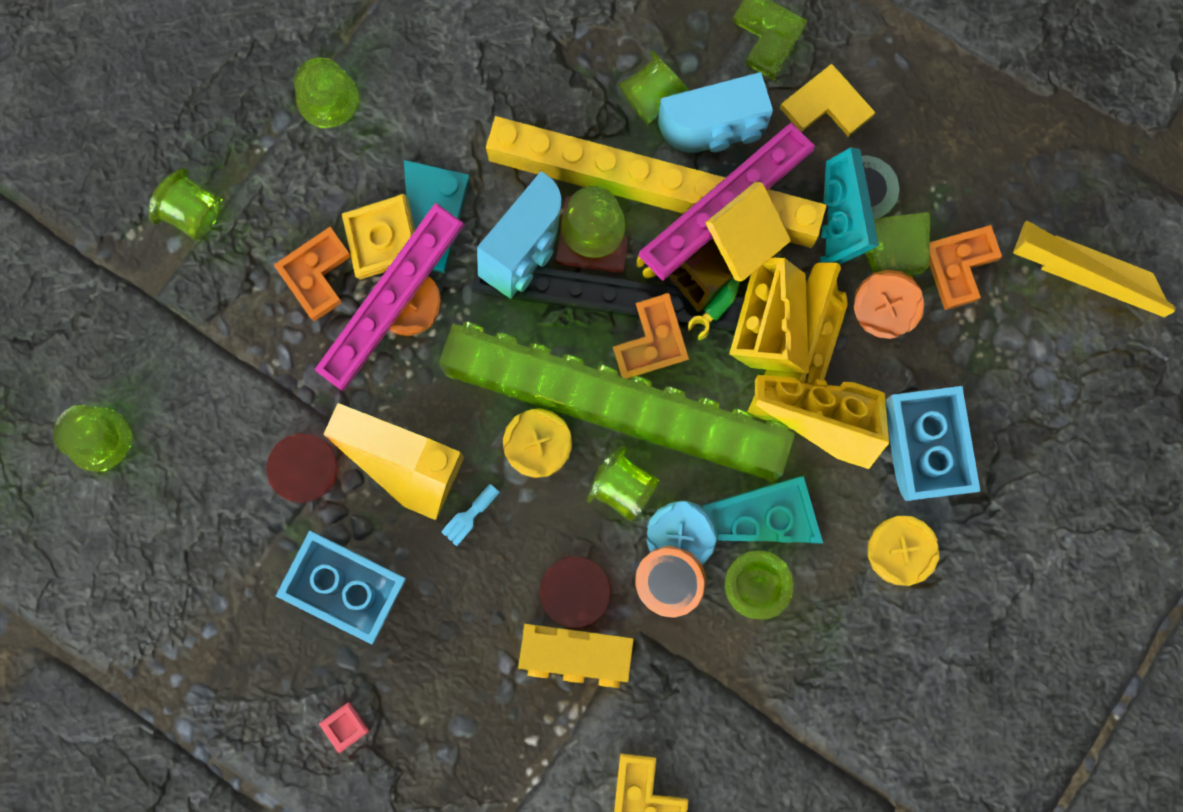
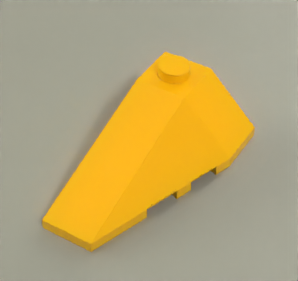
(840, 419)
(400, 461)

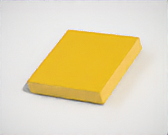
(748, 231)
(378, 234)

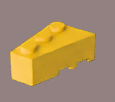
(774, 319)
(575, 655)

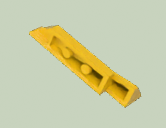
(1093, 269)
(824, 319)

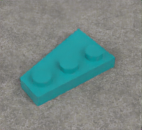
(434, 185)
(850, 216)
(767, 514)

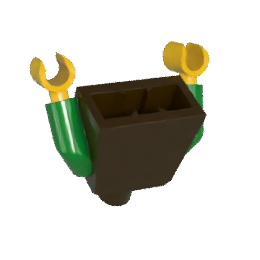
(705, 283)

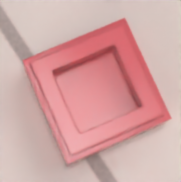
(344, 727)

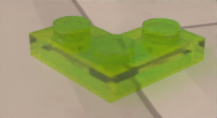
(777, 33)

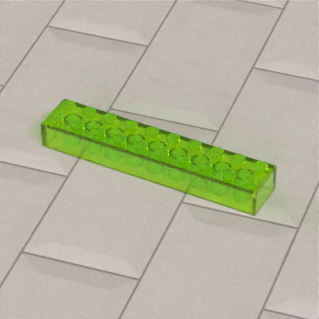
(616, 402)

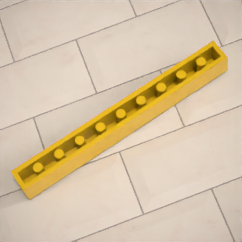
(630, 174)

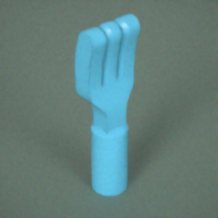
(463, 522)

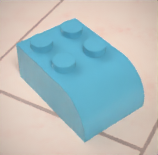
(716, 115)
(521, 238)
(931, 444)
(341, 587)

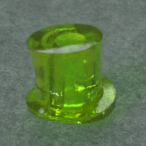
(649, 85)
(325, 93)
(184, 205)
(593, 222)
(92, 437)
(622, 485)
(759, 585)

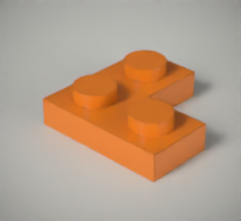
(952, 264)
(305, 272)
(659, 346)

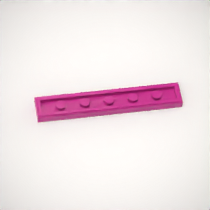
(690, 231)
(389, 297)

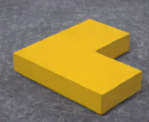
(831, 95)
(636, 785)

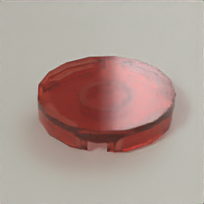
(302, 468)
(575, 592)

